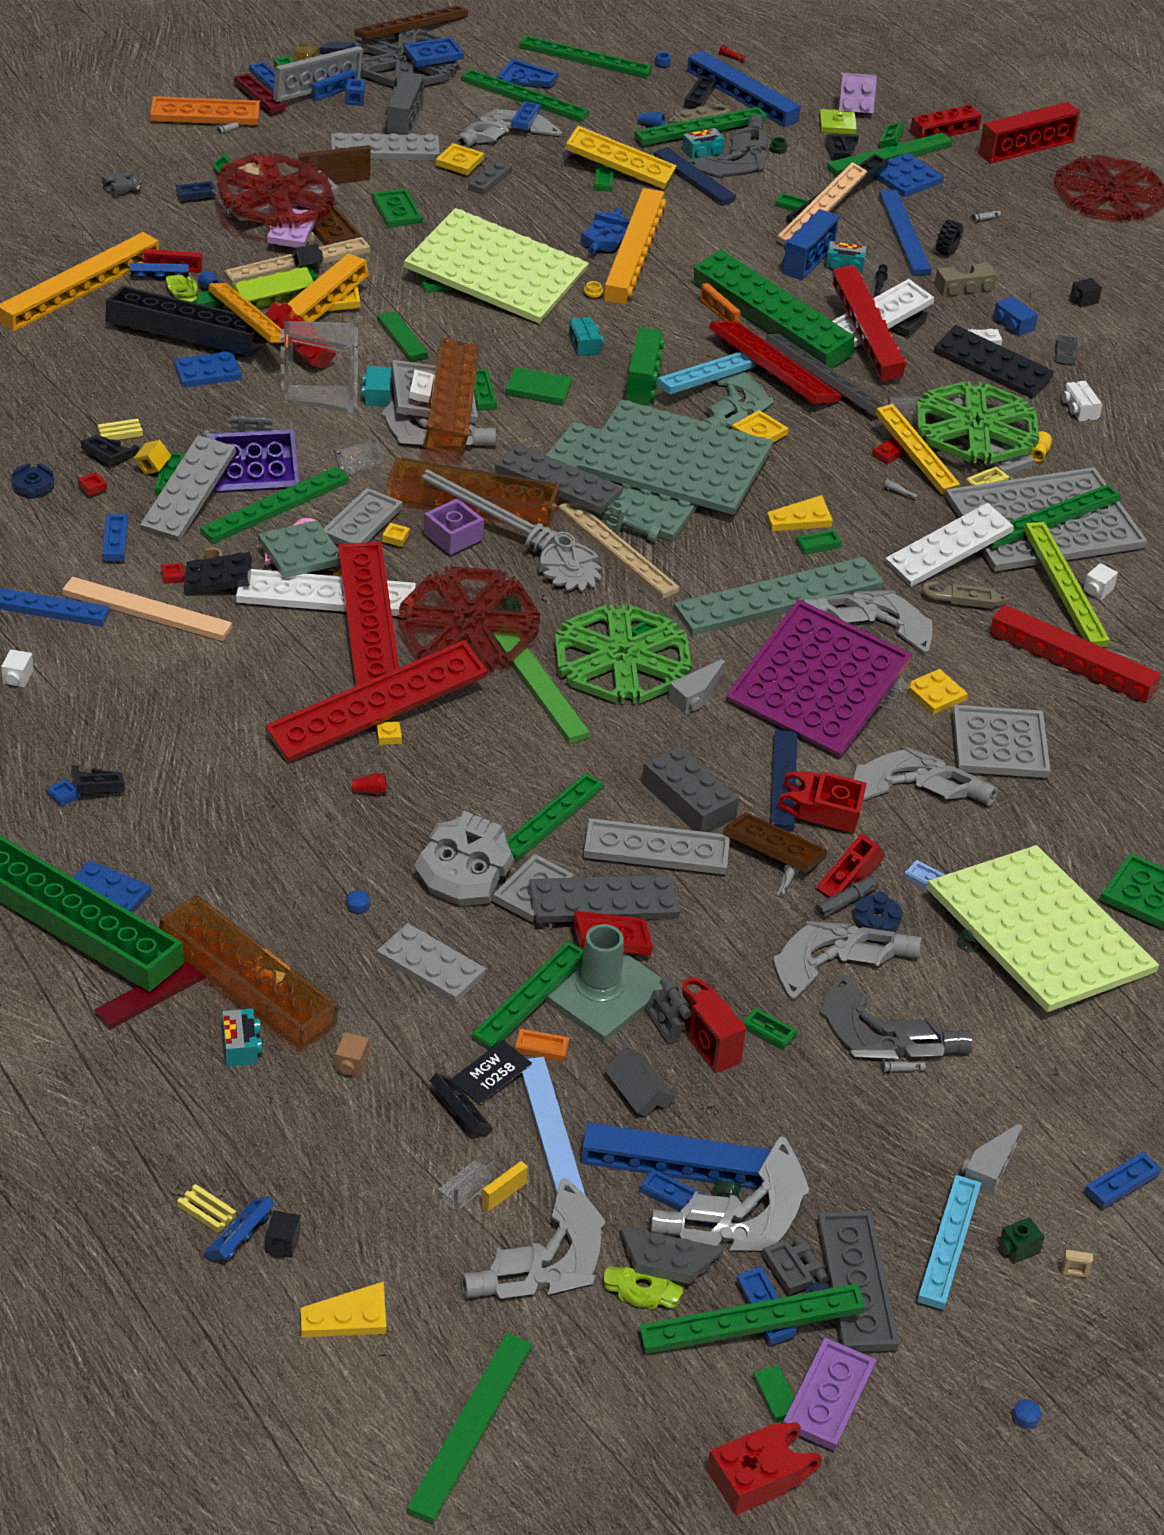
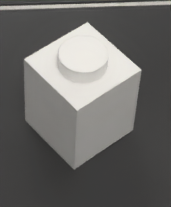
(1100, 581)
(17, 668)

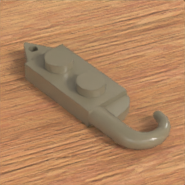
(696, 113)
(966, 595)

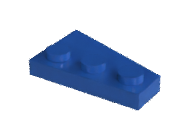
(527, 74)

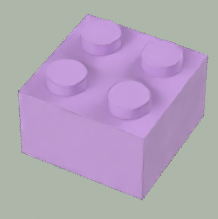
(857, 92)

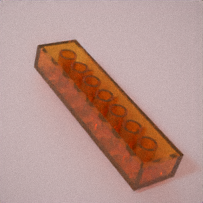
(451, 396)
(524, 497)
(250, 972)

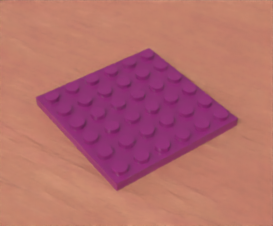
(819, 677)

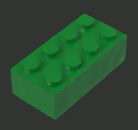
(645, 366)

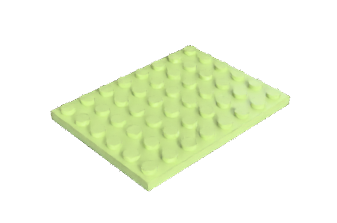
(496, 265)
(1042, 927)

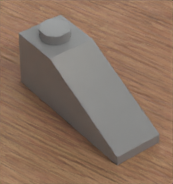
(695, 688)
(992, 1159)

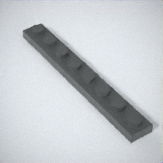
(826, 374)

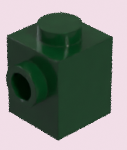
(1021, 1240)

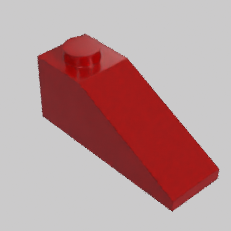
(852, 867)

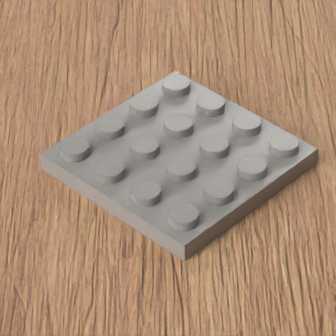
(402, 378)
(1001, 741)

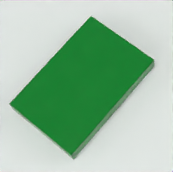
(397, 208)
(539, 385)

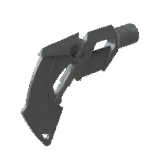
(751, 153)
(846, 1005)

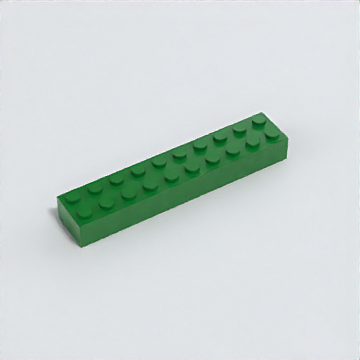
(775, 308)
(86, 918)

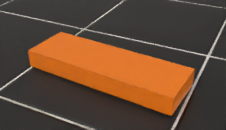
(719, 304)

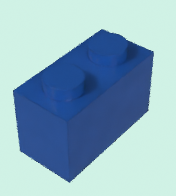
(1015, 316)

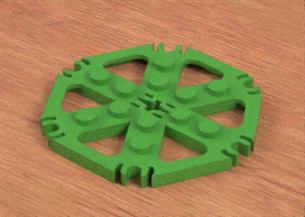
(962, 421)
(606, 653)

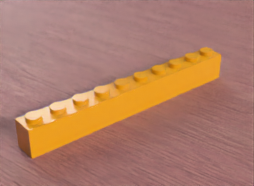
(635, 246)
(74, 282)

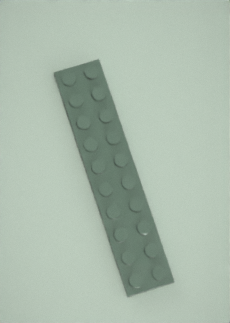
(775, 595)

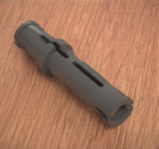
(854, 892)

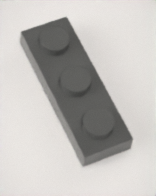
(490, 177)

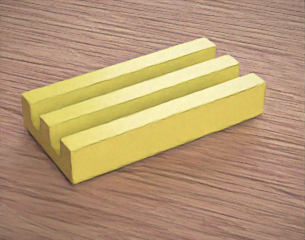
(121, 429)
(987, 477)
(209, 1205)

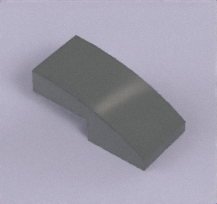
(1066, 349)

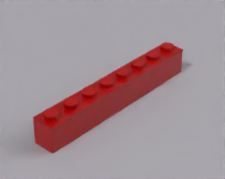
(868, 323)
(1075, 653)

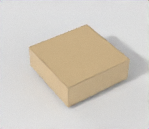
(1077, 1263)

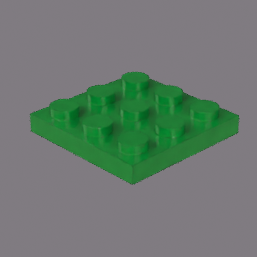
(1138, 890)

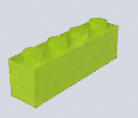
(274, 288)

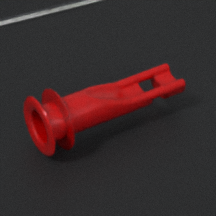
(725, 51)

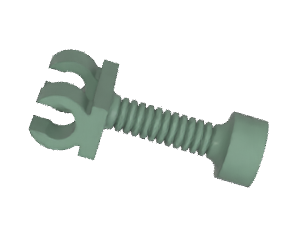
(616, 524)

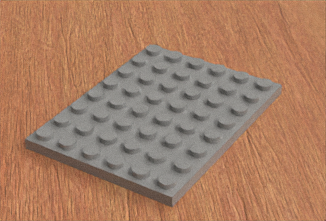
(1088, 535)

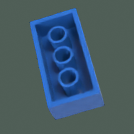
(809, 244)

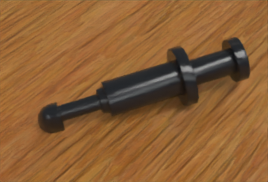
(881, 275)

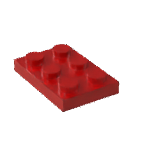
(634, 930)

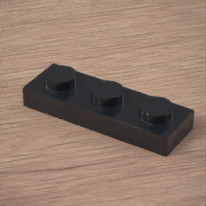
(700, 92)
(460, 1105)

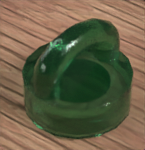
(512, 604)
(968, 935)
(726, 1186)

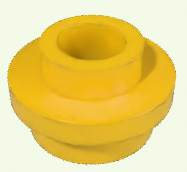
(593, 289)

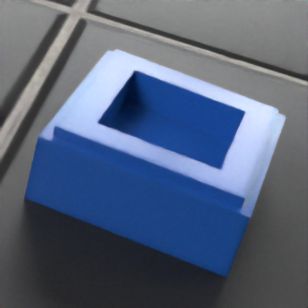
(63, 793)

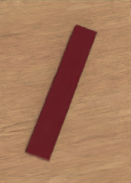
(139, 1000)

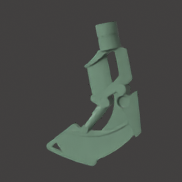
(754, 394)

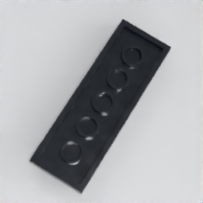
(994, 361)

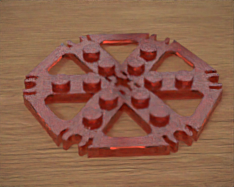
(1105, 186)
(275, 189)
(481, 608)

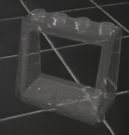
(327, 335)

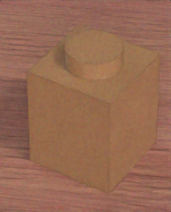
(351, 1054)

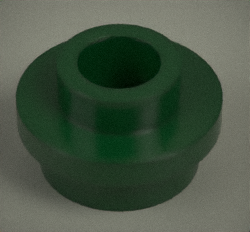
(778, 144)

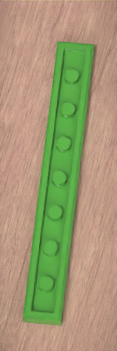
(544, 690)

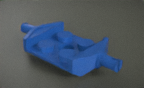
(605, 231)

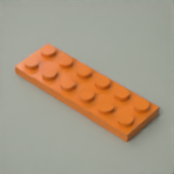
(205, 110)

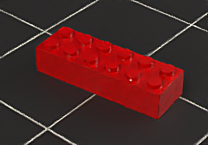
(1029, 132)

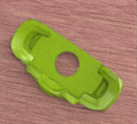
(179, 283)
(659, 1293)

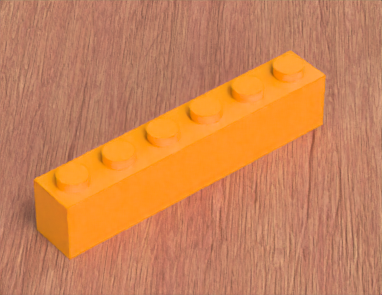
(330, 287)

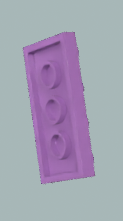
(830, 1393)

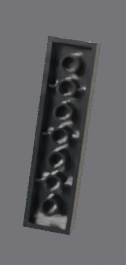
(182, 321)

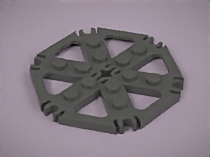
(391, 56)

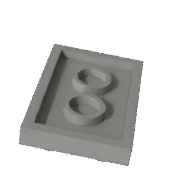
(515, 891)

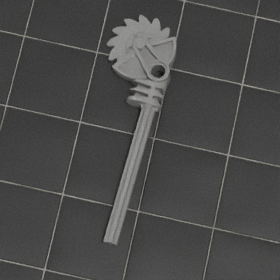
(560, 559)

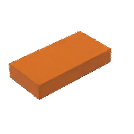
(542, 1045)

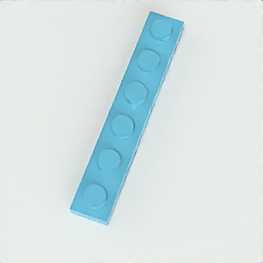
(705, 372)
(949, 1242)

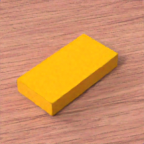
(504, 1186)

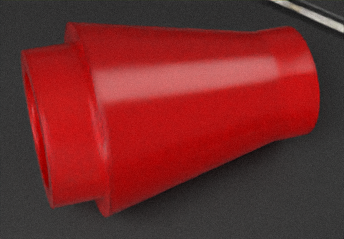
(370, 784)

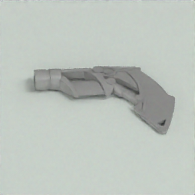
(498, 122)
(408, 433)
(869, 605)
(928, 773)
(798, 969)
(785, 1188)
(583, 1227)

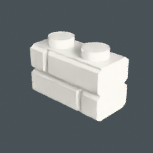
(1082, 401)

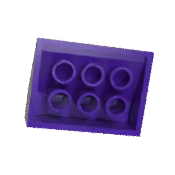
(261, 461)

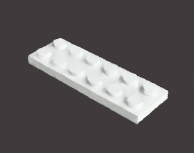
(894, 305)
(949, 544)

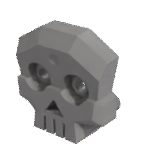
(456, 876)

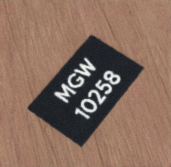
(491, 1071)

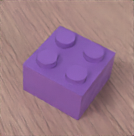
(453, 526)

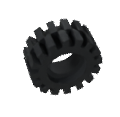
(949, 237)

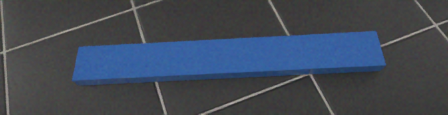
(904, 232)

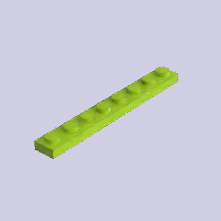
(1066, 584)

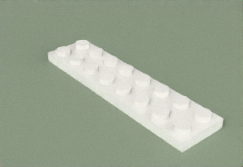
(308, 591)

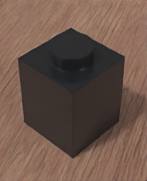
(307, 256)
(1085, 292)
(282, 1234)

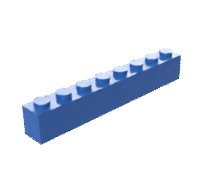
(744, 88)
(673, 1155)

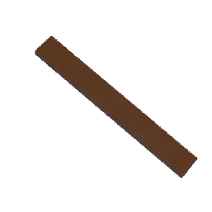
(410, 22)

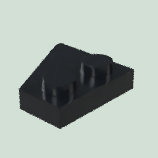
(841, 145)
(97, 781)

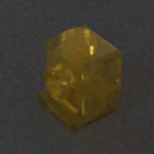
(305, 51)

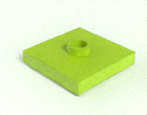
(837, 122)

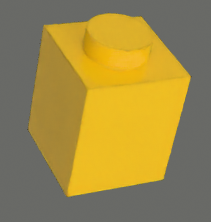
(152, 457)

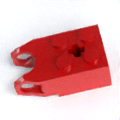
(824, 799)
(713, 1027)
(760, 1466)

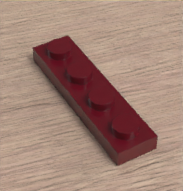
(259, 92)

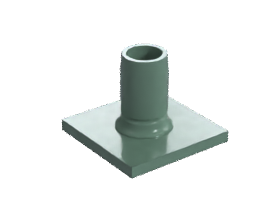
(606, 987)

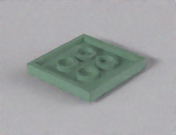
(300, 549)

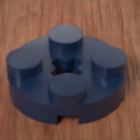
(32, 480)
(878, 904)

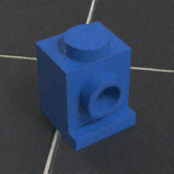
(355, 92)

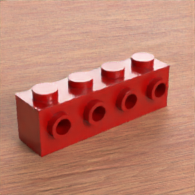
(950, 122)
(315, 355)

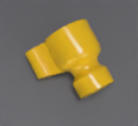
(1043, 446)

